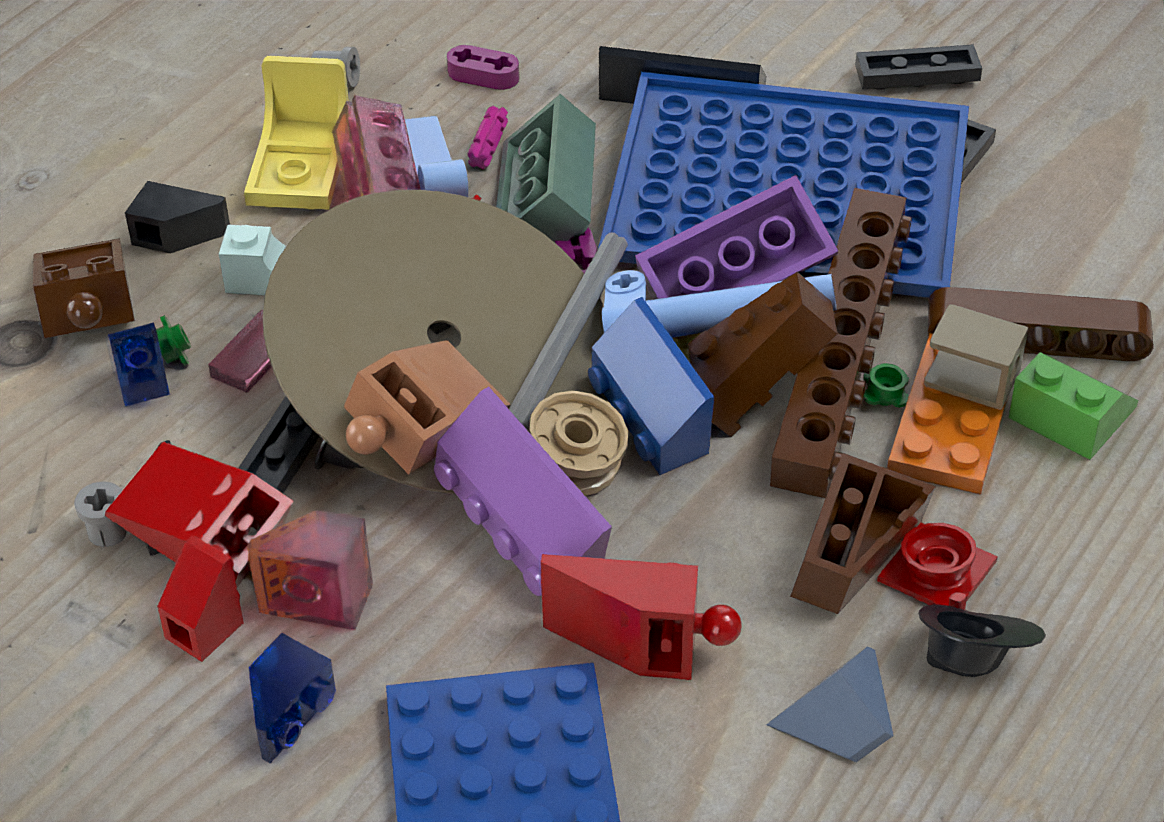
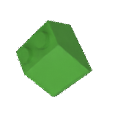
(1068, 405)

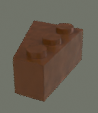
(759, 345)
(858, 530)

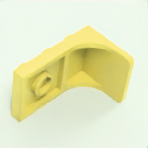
(297, 149)

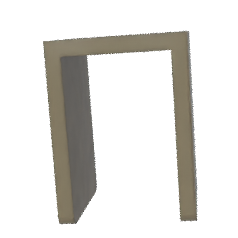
(976, 356)

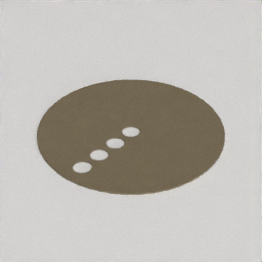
(391, 267)

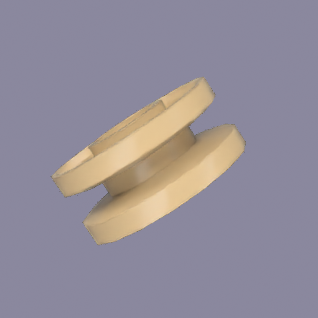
(582, 437)

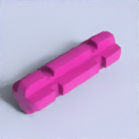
(487, 137)

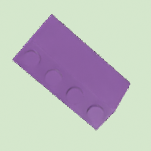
(741, 247)
(516, 490)

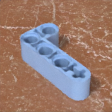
(433, 160)

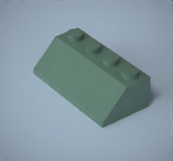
(550, 171)

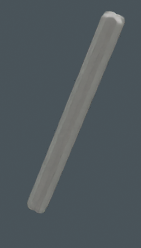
(568, 328)

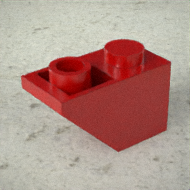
(200, 599)

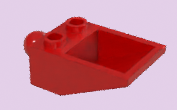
(195, 495)
(632, 612)

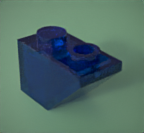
(137, 364)
(287, 691)

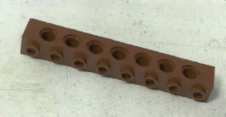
(830, 382)

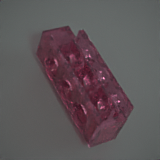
(373, 148)

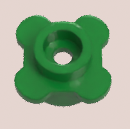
(173, 341)
(886, 386)

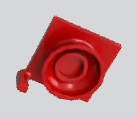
(938, 565)

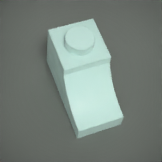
(248, 258)

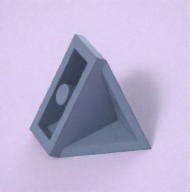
(843, 711)

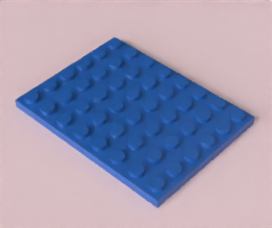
(719, 142)

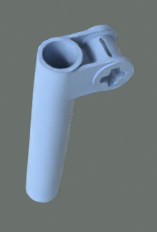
(689, 312)

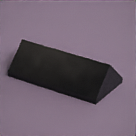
(622, 69)

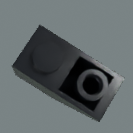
(175, 217)

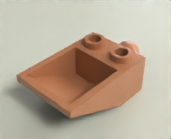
(411, 402)

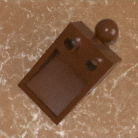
(82, 288)

